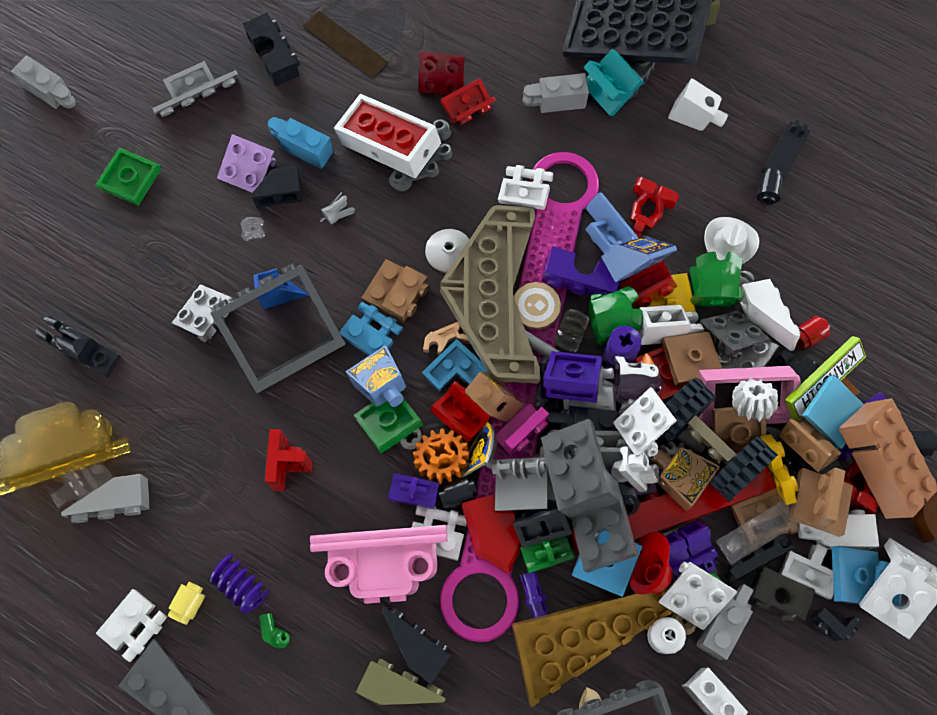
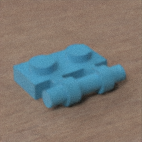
(364, 336)

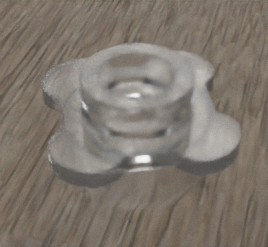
(249, 223)

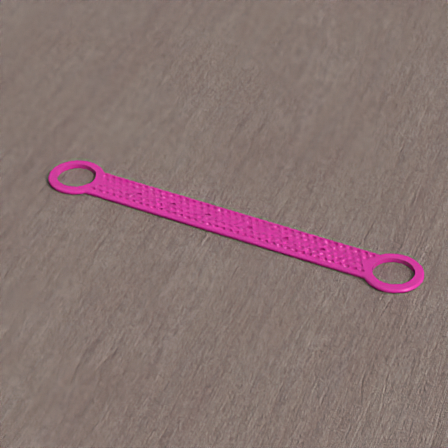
(554, 227)

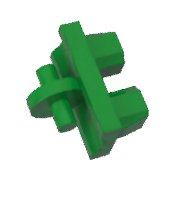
(547, 554)

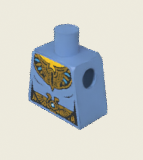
(378, 378)

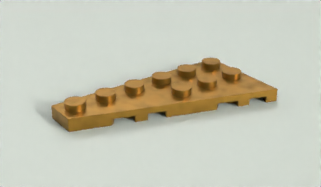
(577, 638)

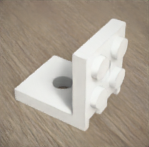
(908, 576)

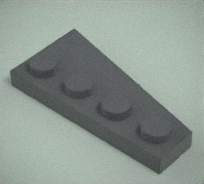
(161, 685)

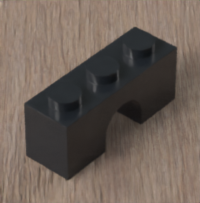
(265, 35)

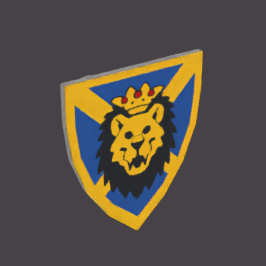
(481, 451)

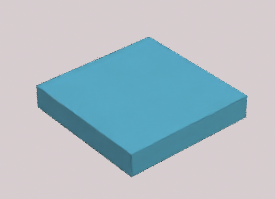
(831, 409)

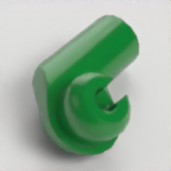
(271, 634)

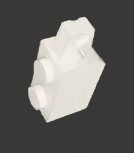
(859, 533)

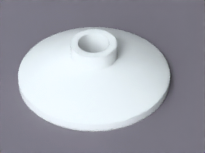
(437, 255)

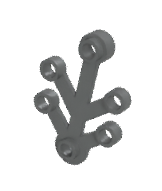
(402, 181)

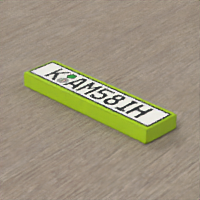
(839, 364)

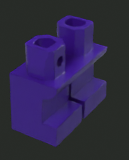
(693, 546)

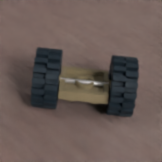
(738, 468)

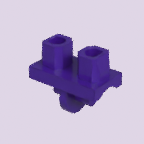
(413, 491)

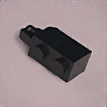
(601, 418)

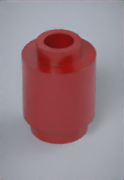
(813, 332)

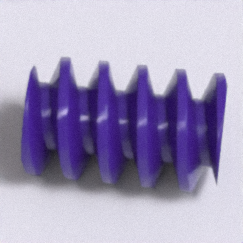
(622, 343)
(237, 586)

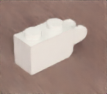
(667, 322)

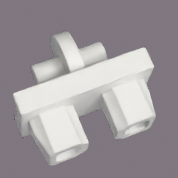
(635, 470)

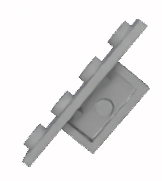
(192, 84)

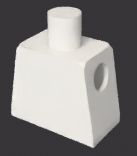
(697, 107)

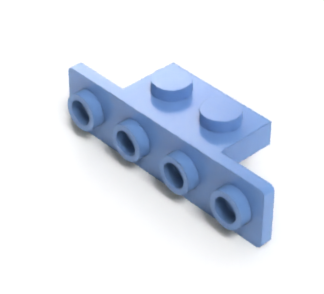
(609, 224)

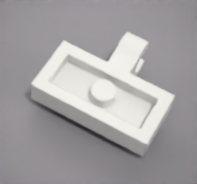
(810, 570)

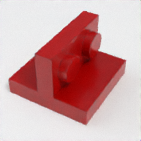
(283, 459)

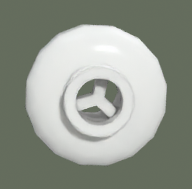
(657, 635)

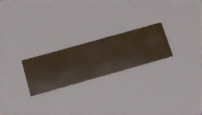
(345, 44)

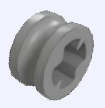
(406, 445)

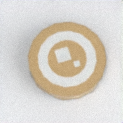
(537, 305)

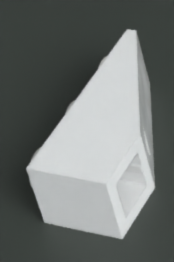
(766, 310)

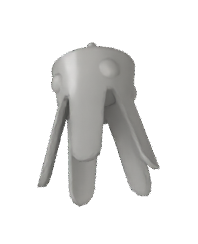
(332, 211)

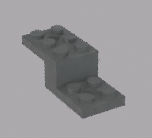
(588, 496)

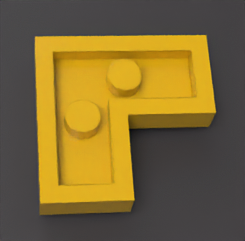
(785, 483)

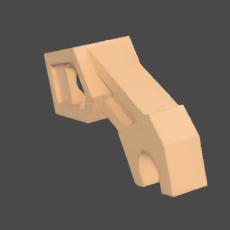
(444, 336)

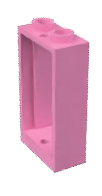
(789, 379)

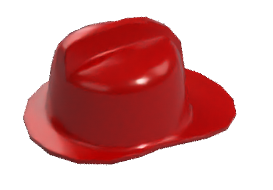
(652, 569)

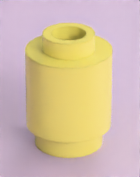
(186, 603)

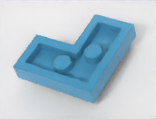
(451, 363)

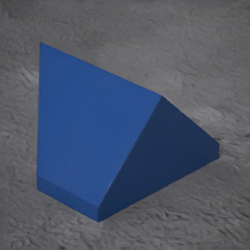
(283, 293)

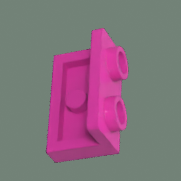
(518, 430)

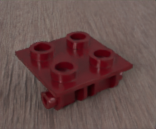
(440, 73)

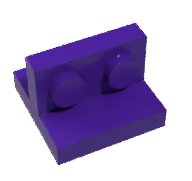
(573, 376)

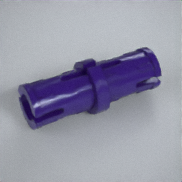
(534, 594)

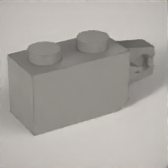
(725, 629)

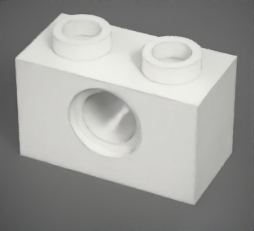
(712, 694)

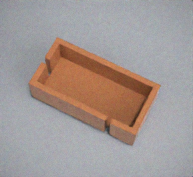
(893, 468)

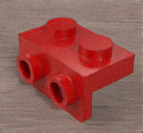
(467, 101)
(650, 284)
(460, 412)

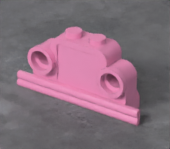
(381, 560)

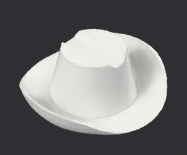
(731, 235)

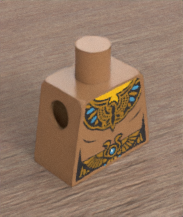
(490, 395)
(684, 475)

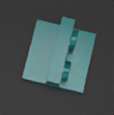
(612, 81)

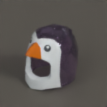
(635, 378)

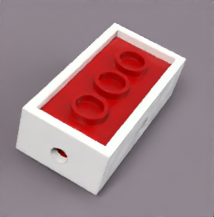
(388, 135)

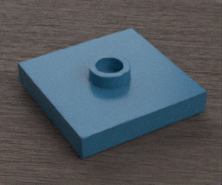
(852, 573)
(612, 577)

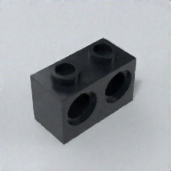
(542, 525)

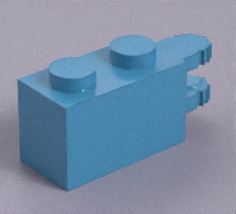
(301, 141)

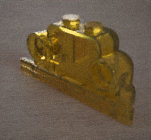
(54, 444)

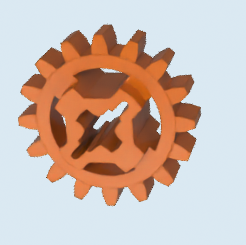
(441, 456)

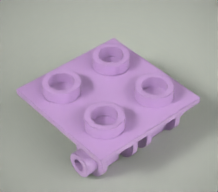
(245, 163)

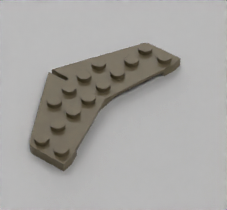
(482, 294)

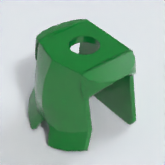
(716, 280)
(613, 311)

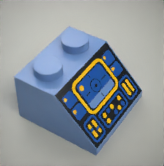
(635, 255)

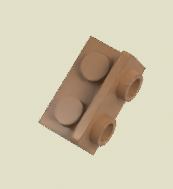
(809, 444)

